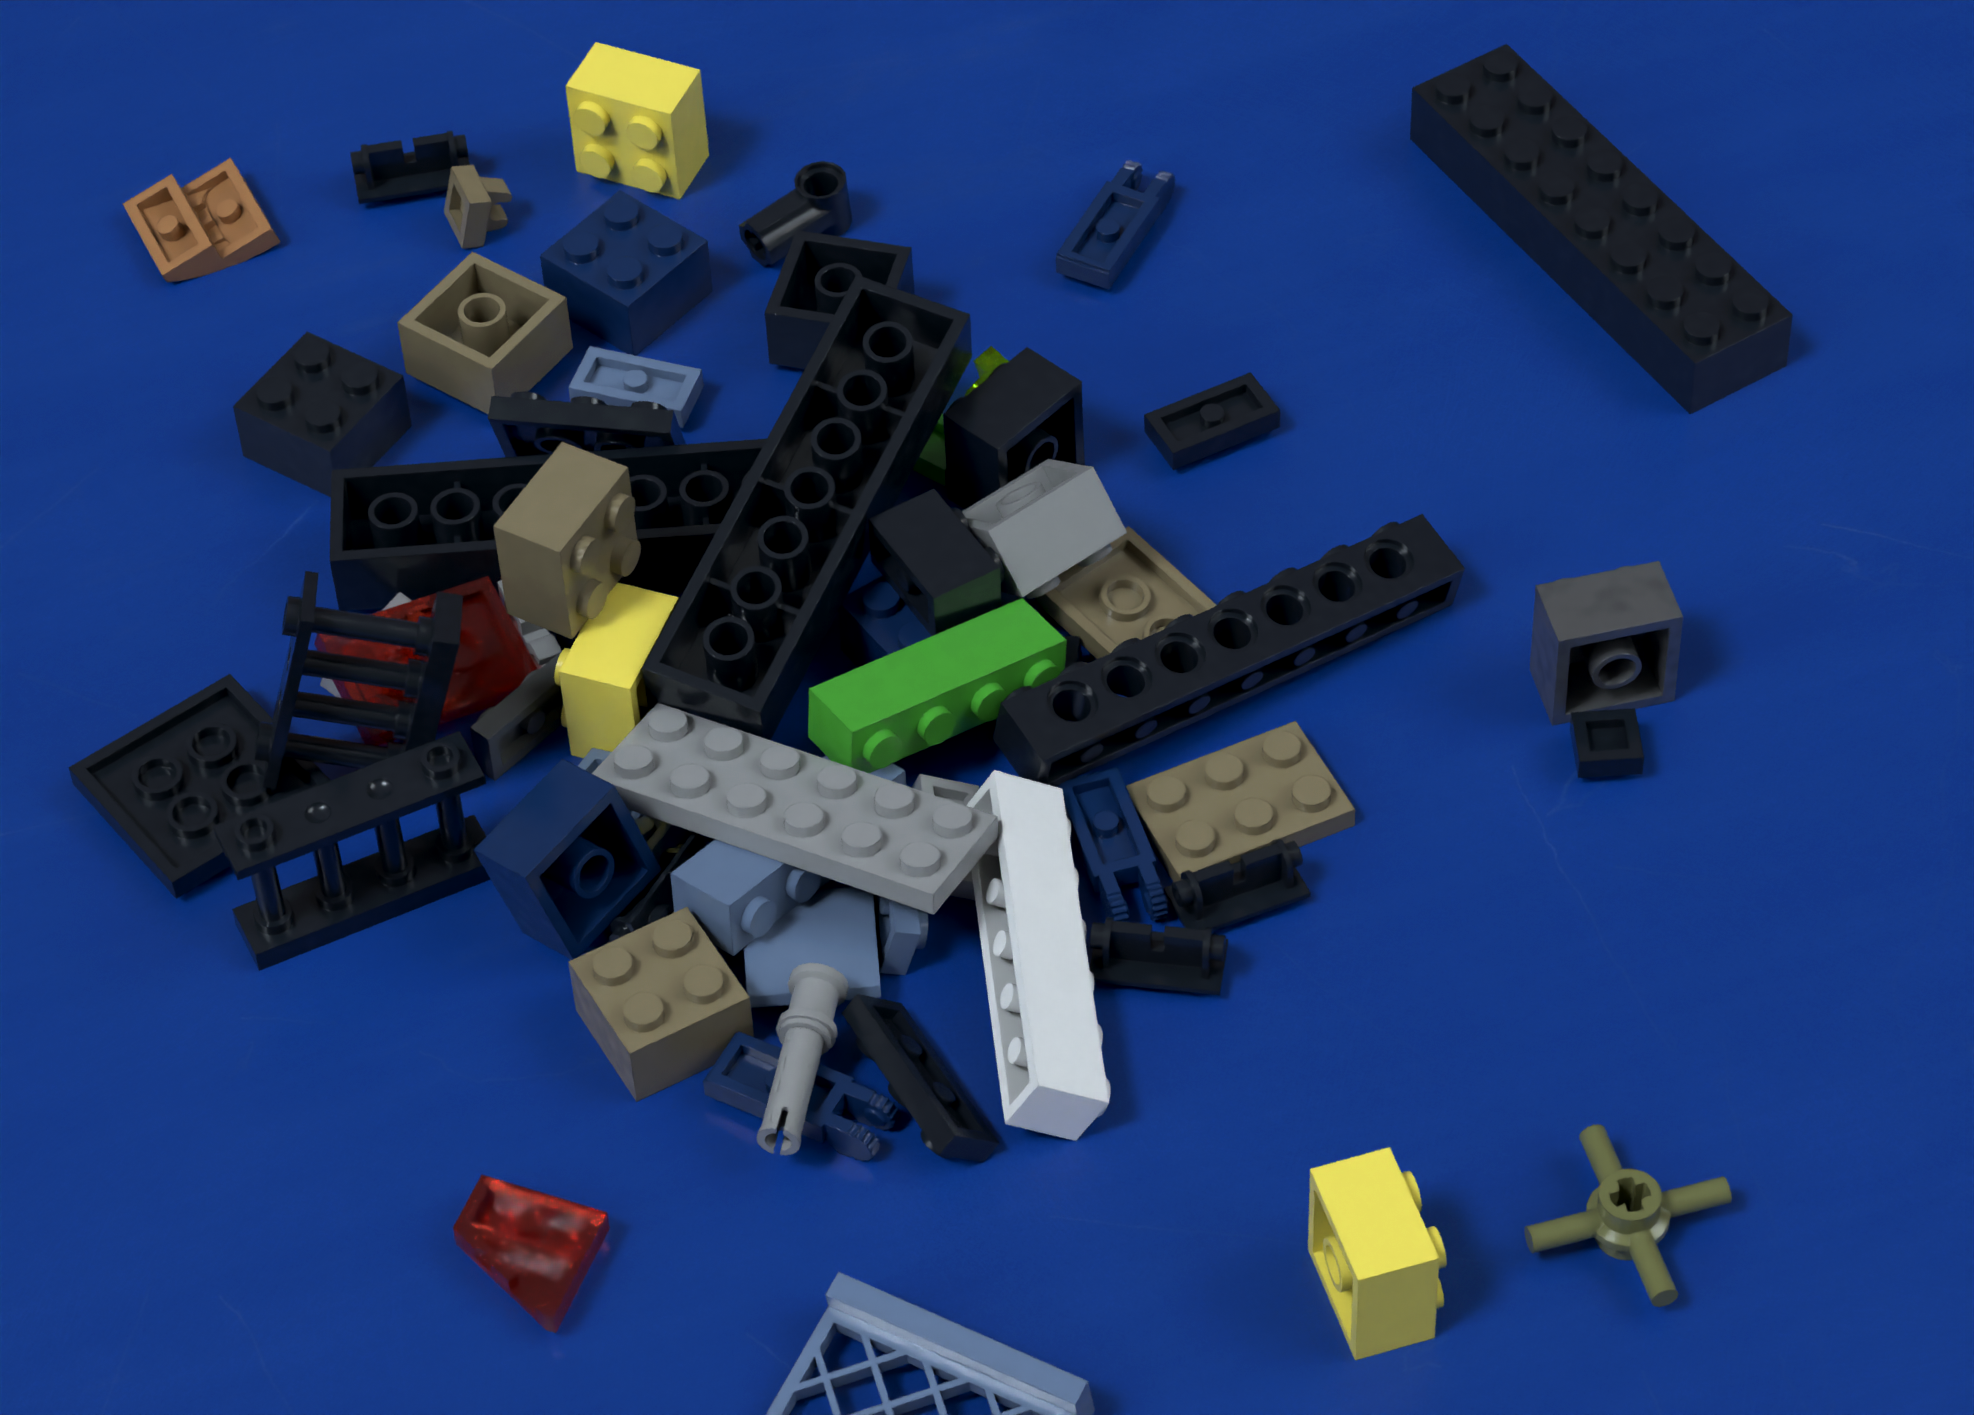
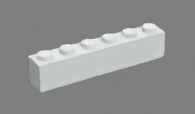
(1037, 962)

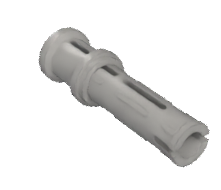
(805, 1035)

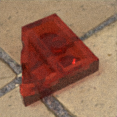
(531, 1244)

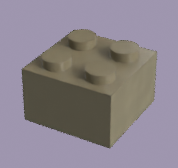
(485, 333)
(567, 540)
(660, 1002)

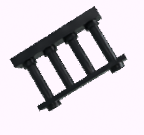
(421, 680)
(368, 889)

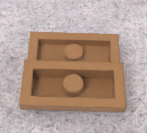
(202, 224)

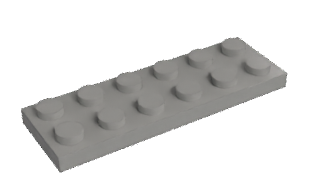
(798, 808)

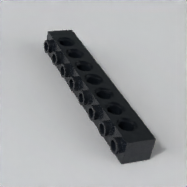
(1273, 635)

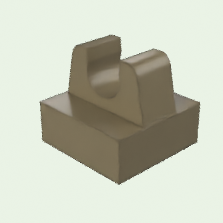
(472, 207)

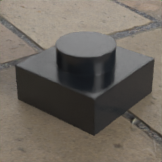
(1606, 743)

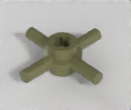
(1628, 1215)

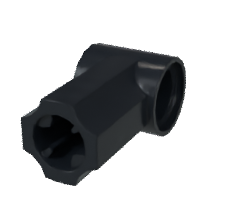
(815, 206)

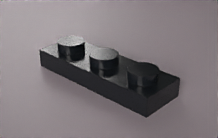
(919, 1079)

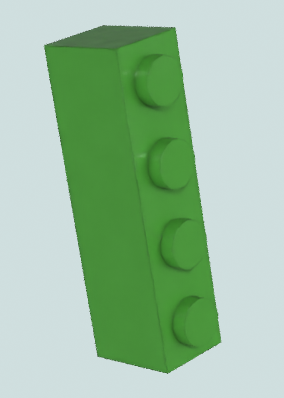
(933, 687)

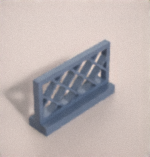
(931, 1344)

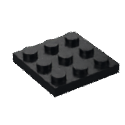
(182, 777)

